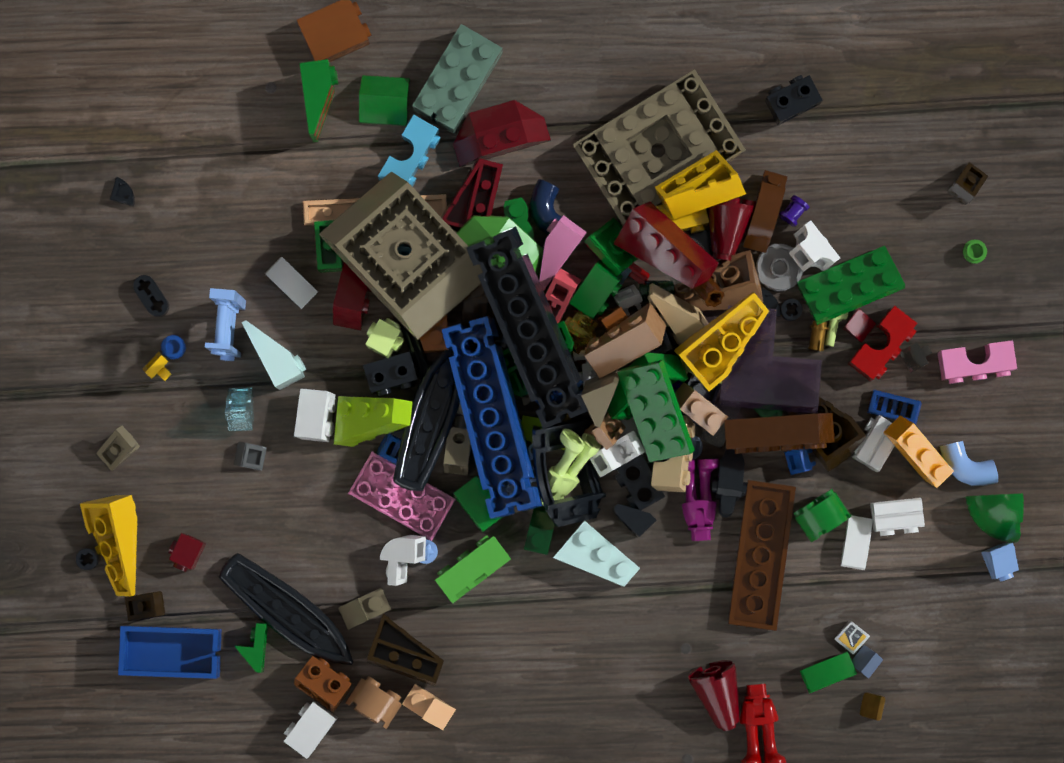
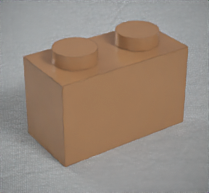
(699, 409)

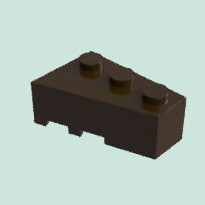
(403, 654)

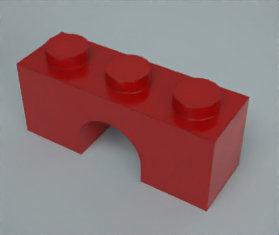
(897, 328)

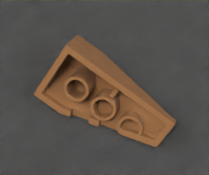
(734, 277)

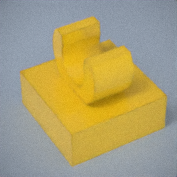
(157, 366)

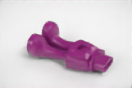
(700, 513)

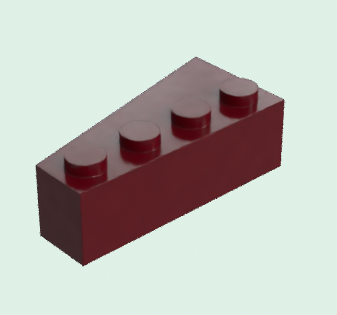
(665, 246)

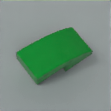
(828, 672)

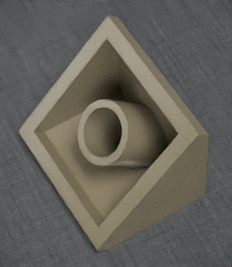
(598, 395)

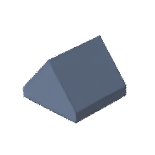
(866, 661)

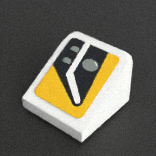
(851, 637)

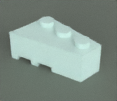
(596, 555)

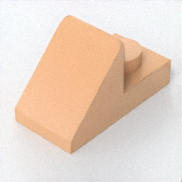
(428, 707)

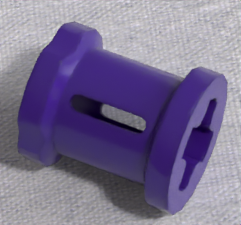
(794, 210)

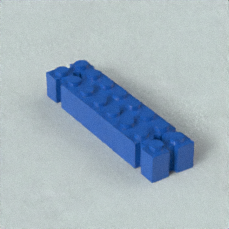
(492, 417)

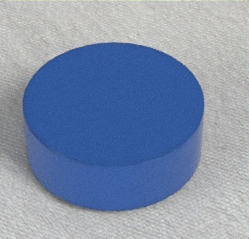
(173, 347)

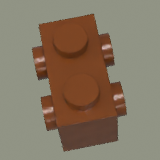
(323, 683)

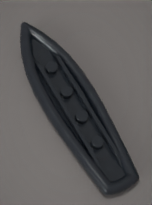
(431, 421)
(285, 610)

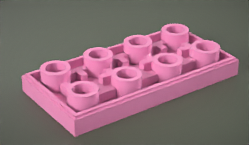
(417, 510)

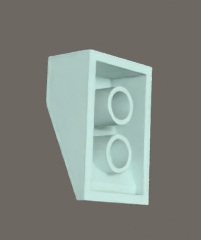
(279, 362)

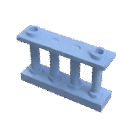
(229, 304)

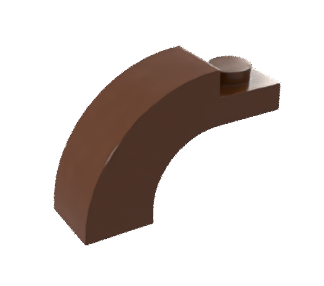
(766, 211)

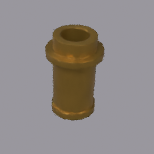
(817, 336)

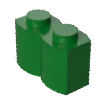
(518, 211)

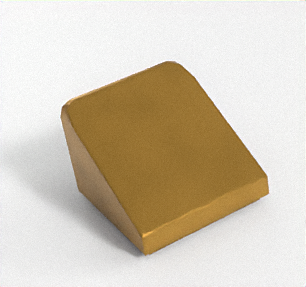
(872, 706)

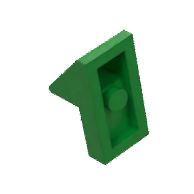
(256, 654)

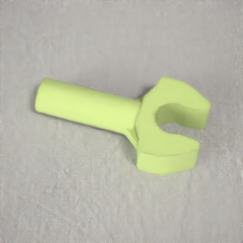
(833, 326)

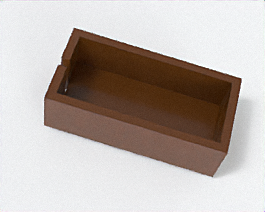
(778, 431)

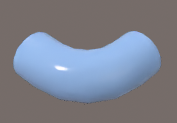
(967, 470)

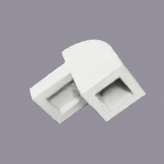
(623, 451)
(400, 553)

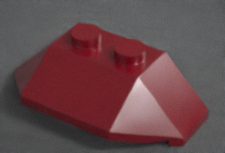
(499, 132)

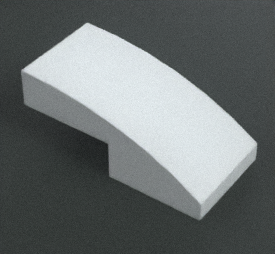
(291, 282)
(856, 542)

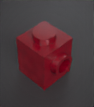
(186, 552)

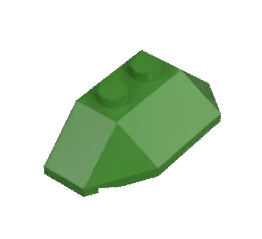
(484, 227)

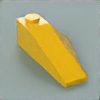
(718, 344)
(115, 531)

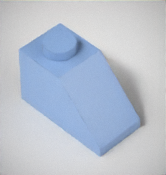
(1001, 561)

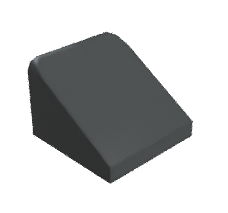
(250, 456)

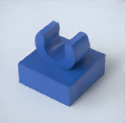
(799, 461)

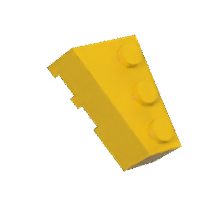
(700, 186)

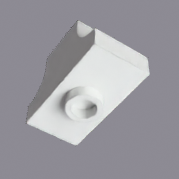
(812, 249)

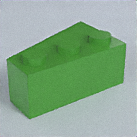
(472, 568)

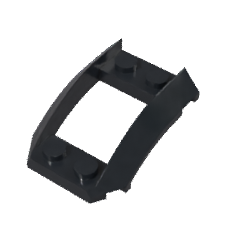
(574, 508)

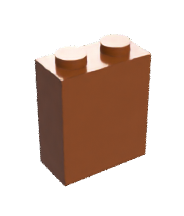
(334, 30)

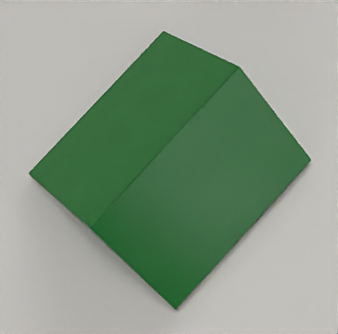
(384, 100)

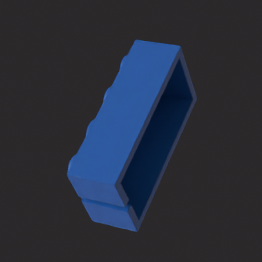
(169, 651)

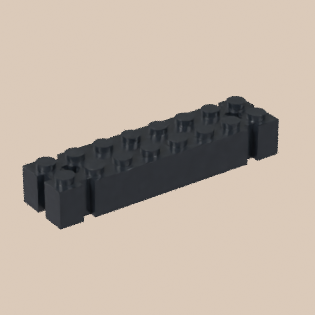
(528, 326)

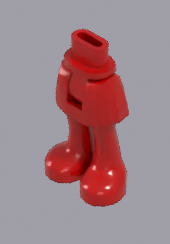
(755, 712)

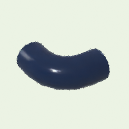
(543, 205)

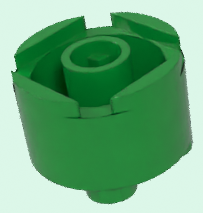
(822, 515)

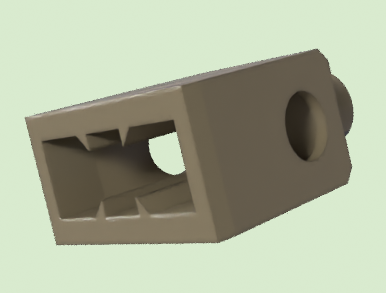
(457, 455)

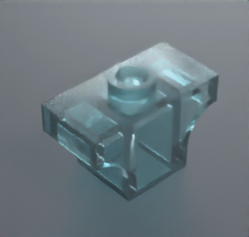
(239, 409)

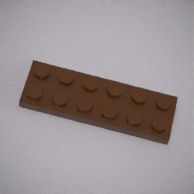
(761, 555)

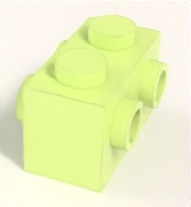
(385, 337)

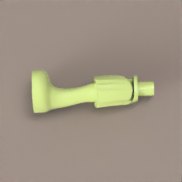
(562, 477)

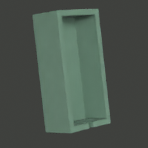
(457, 78)

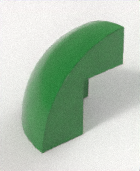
(998, 515)

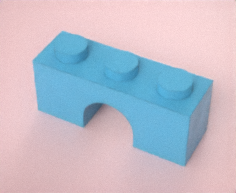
(422, 137)

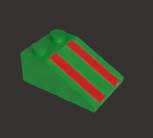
(318, 90)

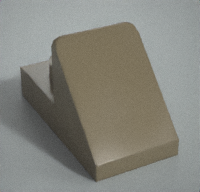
(117, 448)
(364, 608)

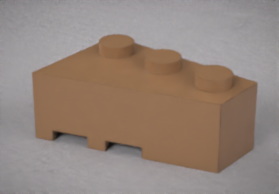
(626, 341)

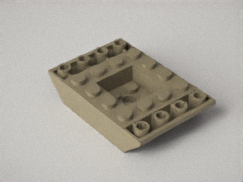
(680, 120)
(413, 286)

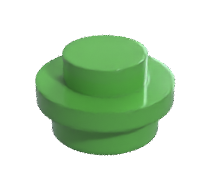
(974, 251)

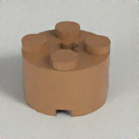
(374, 702)

